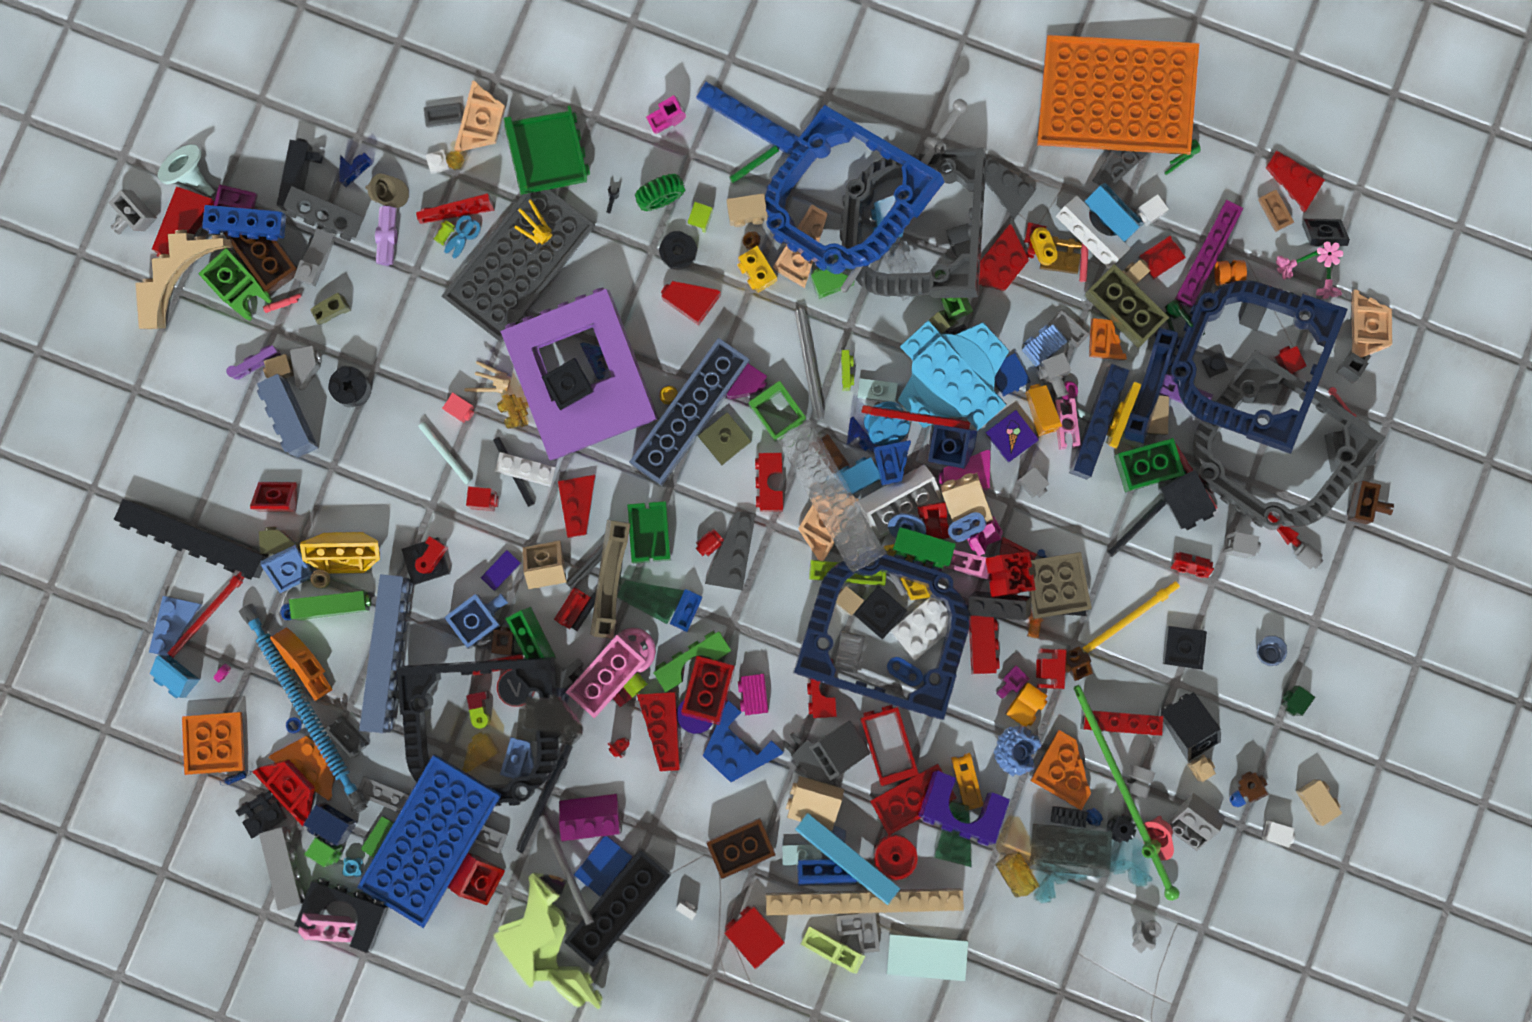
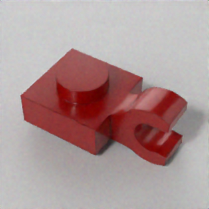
(1030, 228)

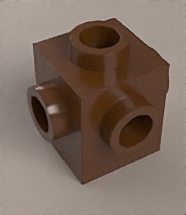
(1078, 659)
(1253, 794)

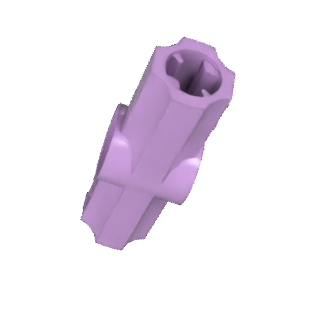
(386, 235)

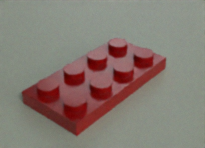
(903, 802)

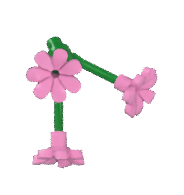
(1328, 254)

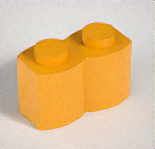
(1026, 705)

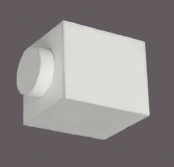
(1152, 210)
(1278, 833)

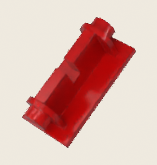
(1201, 567)
(572, 608)
(619, 747)

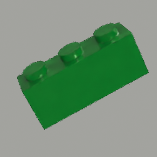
(923, 548)
(529, 634)

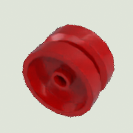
(906, 860)

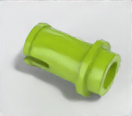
(444, 232)

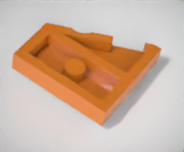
(1104, 340)

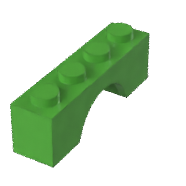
(670, 674)

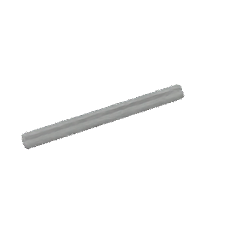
(809, 364)

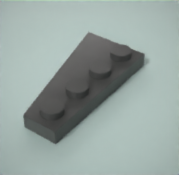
(1117, 166)

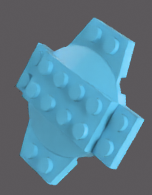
(954, 373)

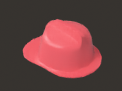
(1161, 831)

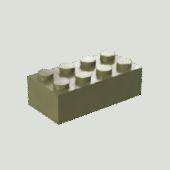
(1126, 306)

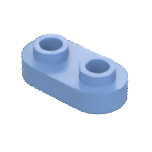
(967, 526)

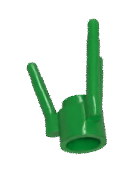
(1195, 149)

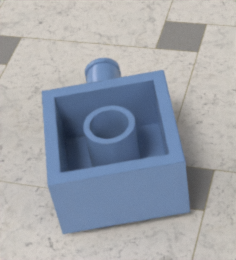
(475, 619)

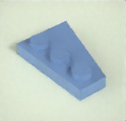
(171, 623)

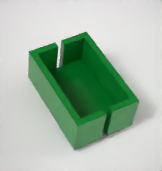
(649, 532)

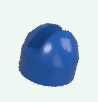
(285, 612)
(297, 722)
(1237, 799)

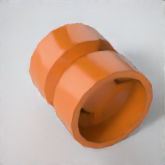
(1229, 272)

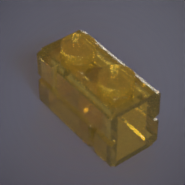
(1017, 874)

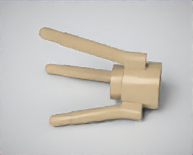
(501, 380)

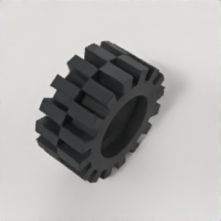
(1068, 816)

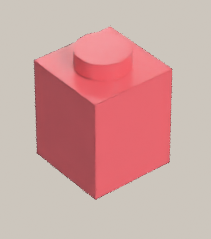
(458, 408)

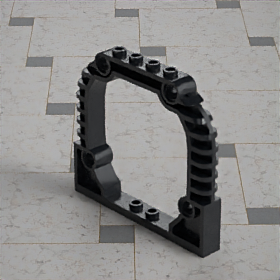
(532, 674)

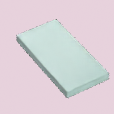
(927, 957)

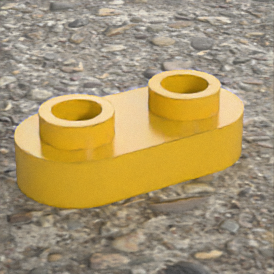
(1044, 245)

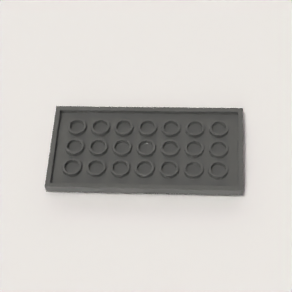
(513, 269)

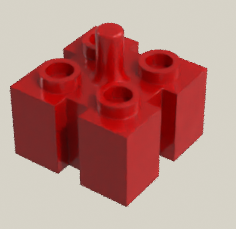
(1010, 574)

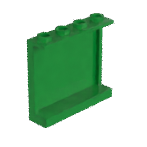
(546, 151)

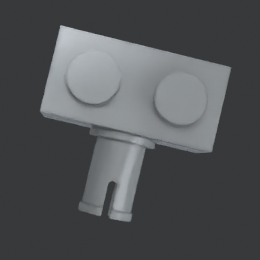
(131, 212)
(1052, 371)

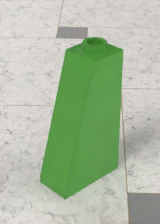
(329, 605)

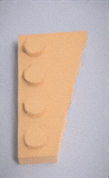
(792, 264)

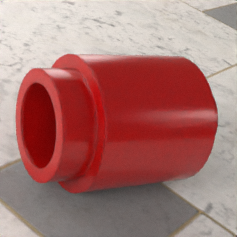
(709, 543)

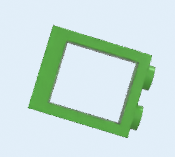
(768, 394)

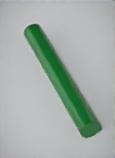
(752, 165)

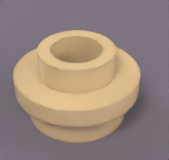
(320, 584)

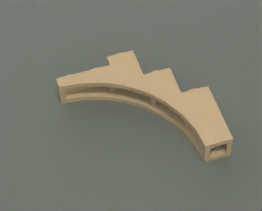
(155, 293)

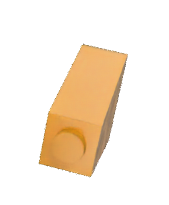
(1042, 410)

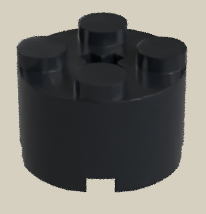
(349, 376)

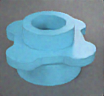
(347, 870)

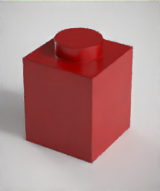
(1290, 359)

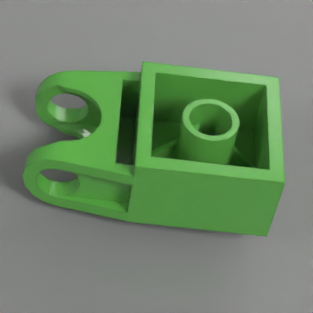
(239, 287)

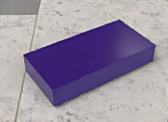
(500, 570)

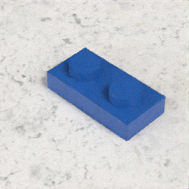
(686, 610)

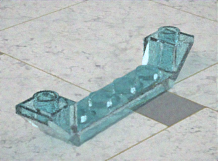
(1046, 889)

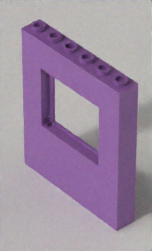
(617, 401)

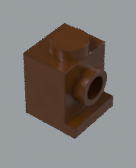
(497, 646)

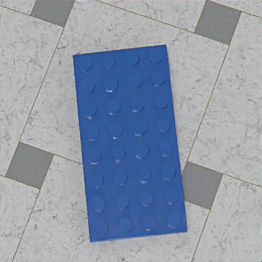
(429, 840)

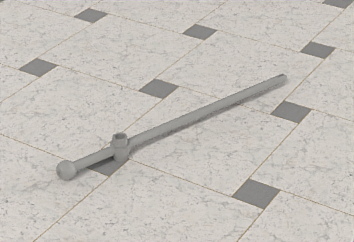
(934, 146)

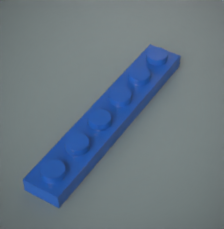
(747, 118)

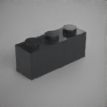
(1005, 606)

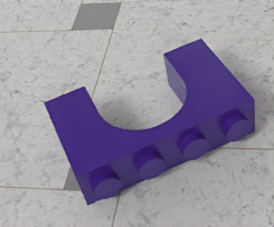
(936, 810)

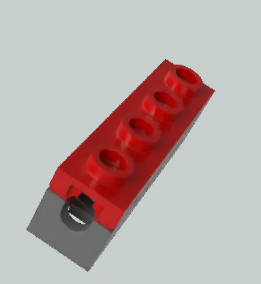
(1125, 723)

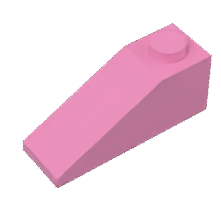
(969, 564)

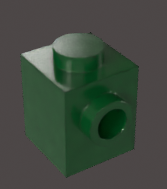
(1297, 701)

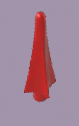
(1287, 533)

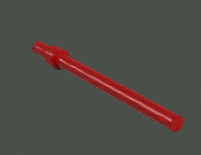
(235, 581)

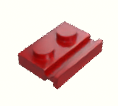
(1162, 257)

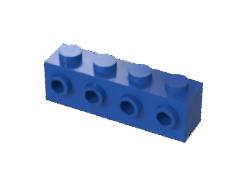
(244, 222)

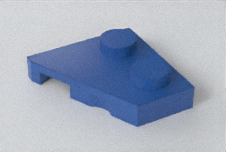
(891, 461)

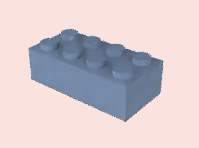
(287, 416)

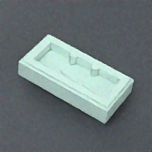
(877, 390)
(797, 852)

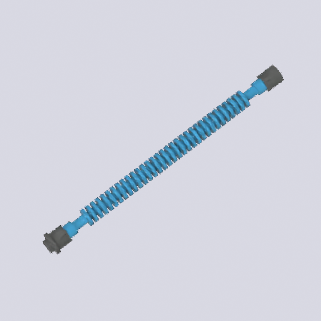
(289, 683)

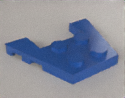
(731, 754)

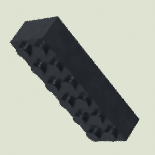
(618, 907)

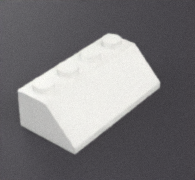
(913, 491)

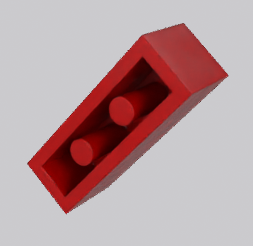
(983, 645)

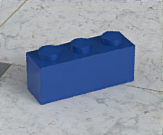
(822, 873)

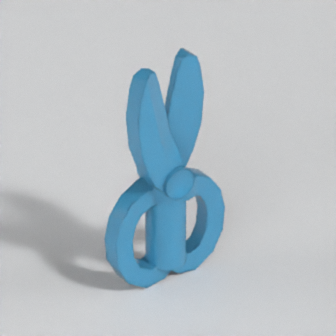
(459, 240)

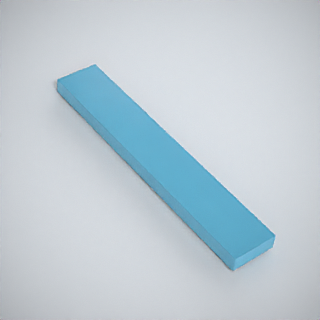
(847, 859)

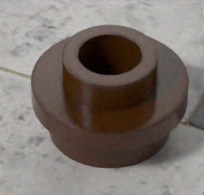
(751, 240)

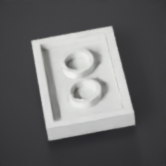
(922, 627)

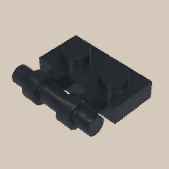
(263, 820)

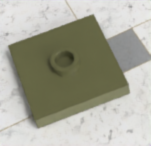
(724, 439)

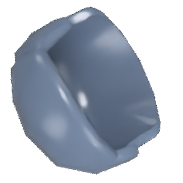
(1272, 650)

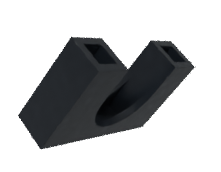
(369, 911)

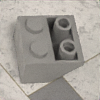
(1196, 822)

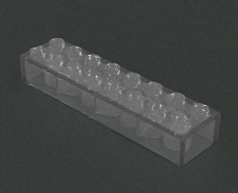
(831, 496)

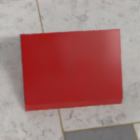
(275, 497)

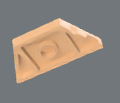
(480, 120)
(1370, 325)
(816, 534)

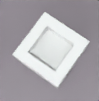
(437, 162)
(687, 909)

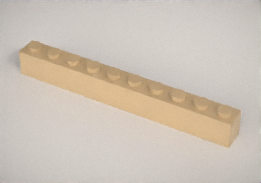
(863, 902)

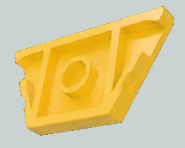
(1121, 416)

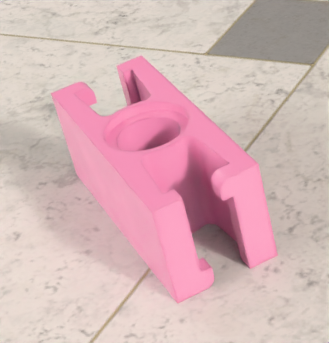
(1072, 417)
(332, 932)

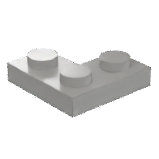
(862, 924)

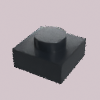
(1215, 365)

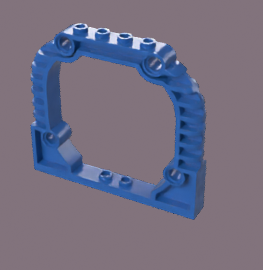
(832, 129)

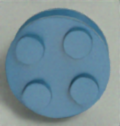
(885, 429)

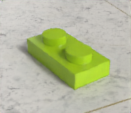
(846, 363)

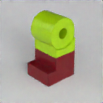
(630, 689)
(477, 709)

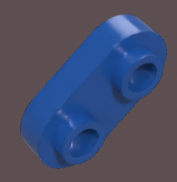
(904, 671)

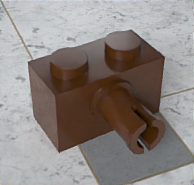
(1366, 503)

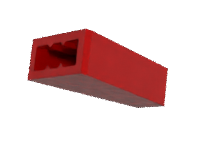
(183, 213)

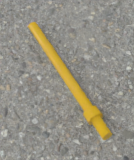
(1161, 595)

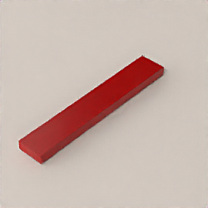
(911, 416)

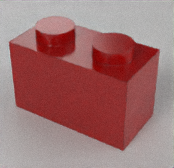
(482, 499)

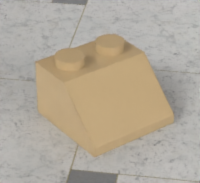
(544, 565)

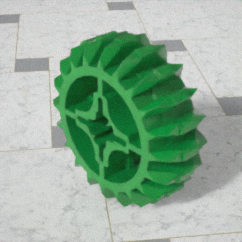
(659, 192)

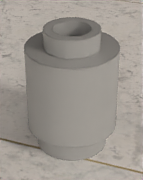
(1308, 555)

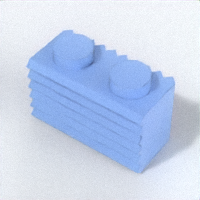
(1044, 345)

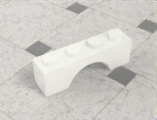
(1106, 248)

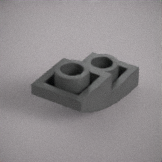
(1253, 316)

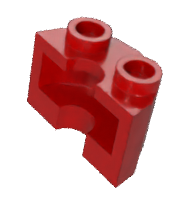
(935, 519)

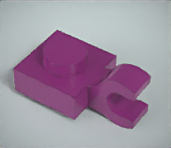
(1014, 680)

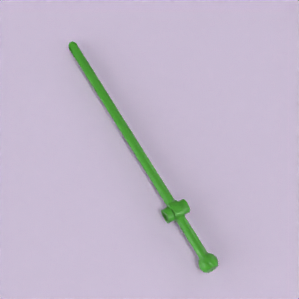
(1151, 847)

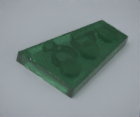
(652, 599)
(952, 846)

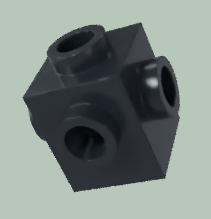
(1114, 825)

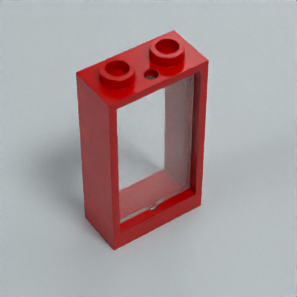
(888, 745)

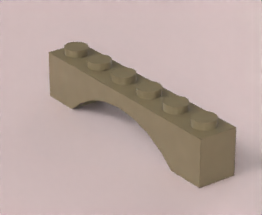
(606, 594)

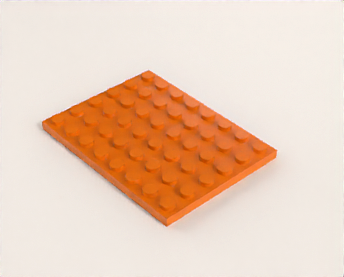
(1118, 94)

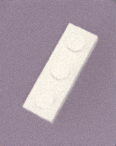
(525, 469)

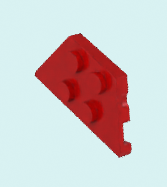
(1003, 261)
(289, 787)

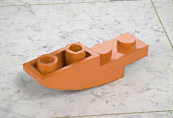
(303, 662)

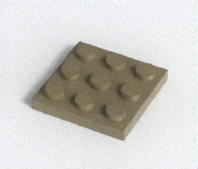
(1059, 586)

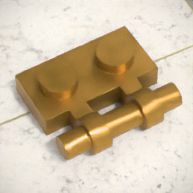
(1066, 261)

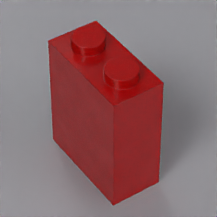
(753, 936)

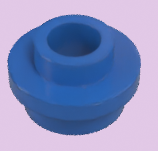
(1094, 817)

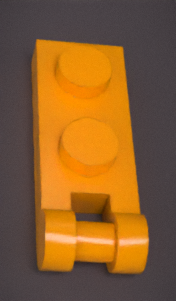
(967, 781)

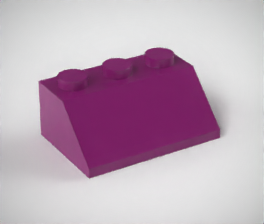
(589, 817)

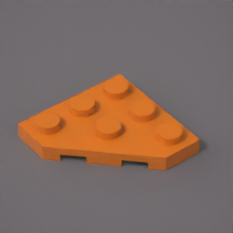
(1063, 771)

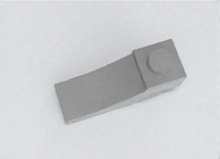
(315, 258)

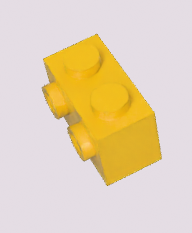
(756, 269)

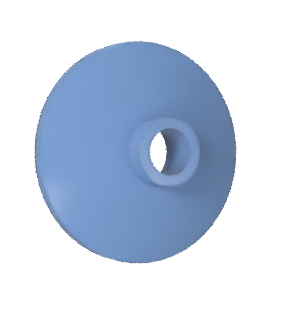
(906, 521)

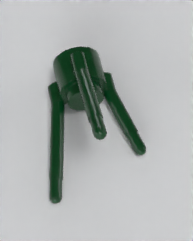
(1175, 310)

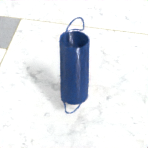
(236, 777)

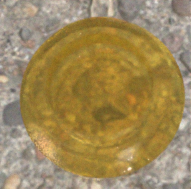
(455, 160)

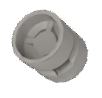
(1139, 781)

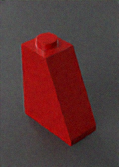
(690, 299)

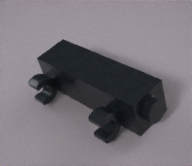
(296, 168)

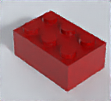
(708, 690)

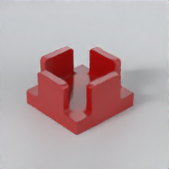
(1052, 668)

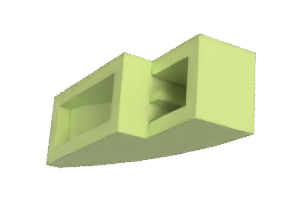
(833, 950)

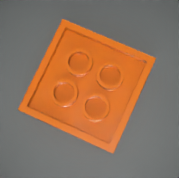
(213, 743)

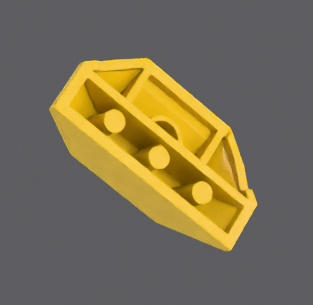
(341, 552)

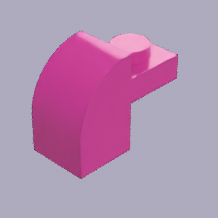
(668, 115)
(989, 535)

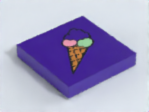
(1012, 436)

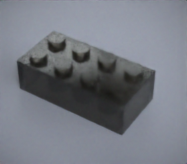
(1070, 850)

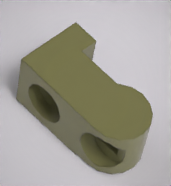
(330, 308)

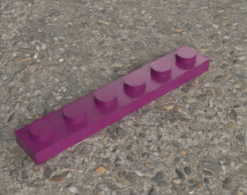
(1208, 253)

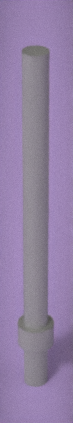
(550, 834)

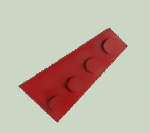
(456, 209)
(661, 722)

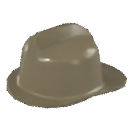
(388, 190)

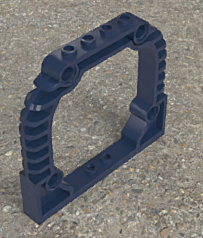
(1283, 428)
(929, 698)

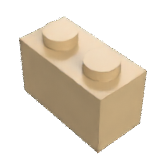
(747, 210)
(1319, 802)

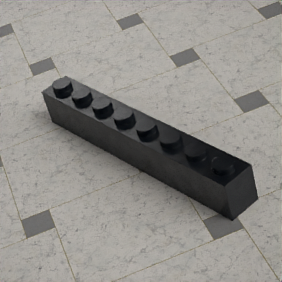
(190, 538)

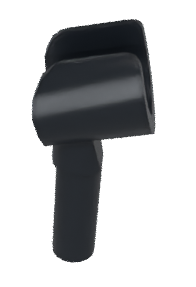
(612, 196)

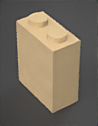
(966, 497)
(815, 798)

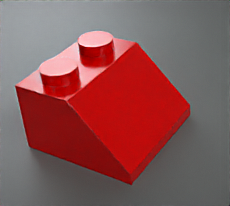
(476, 879)

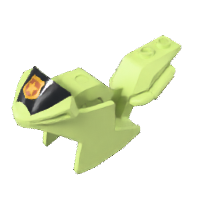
(534, 942)

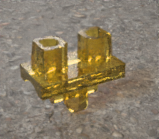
(516, 409)

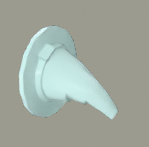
(183, 167)

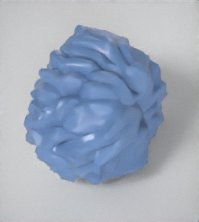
(1015, 750)

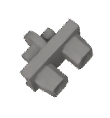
(1146, 935)

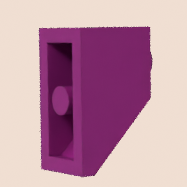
(748, 383)

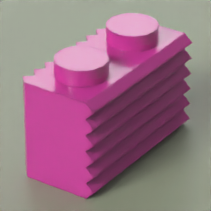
(753, 694)

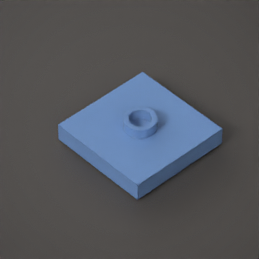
(286, 569)

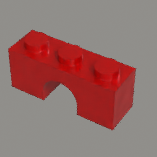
(769, 499)
(820, 706)

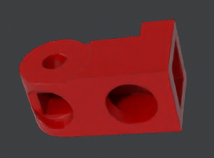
(431, 557)

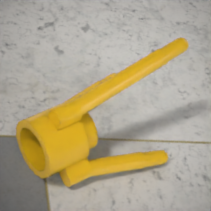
(541, 234)

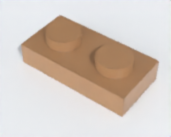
(1275, 210)

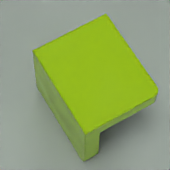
(700, 216)

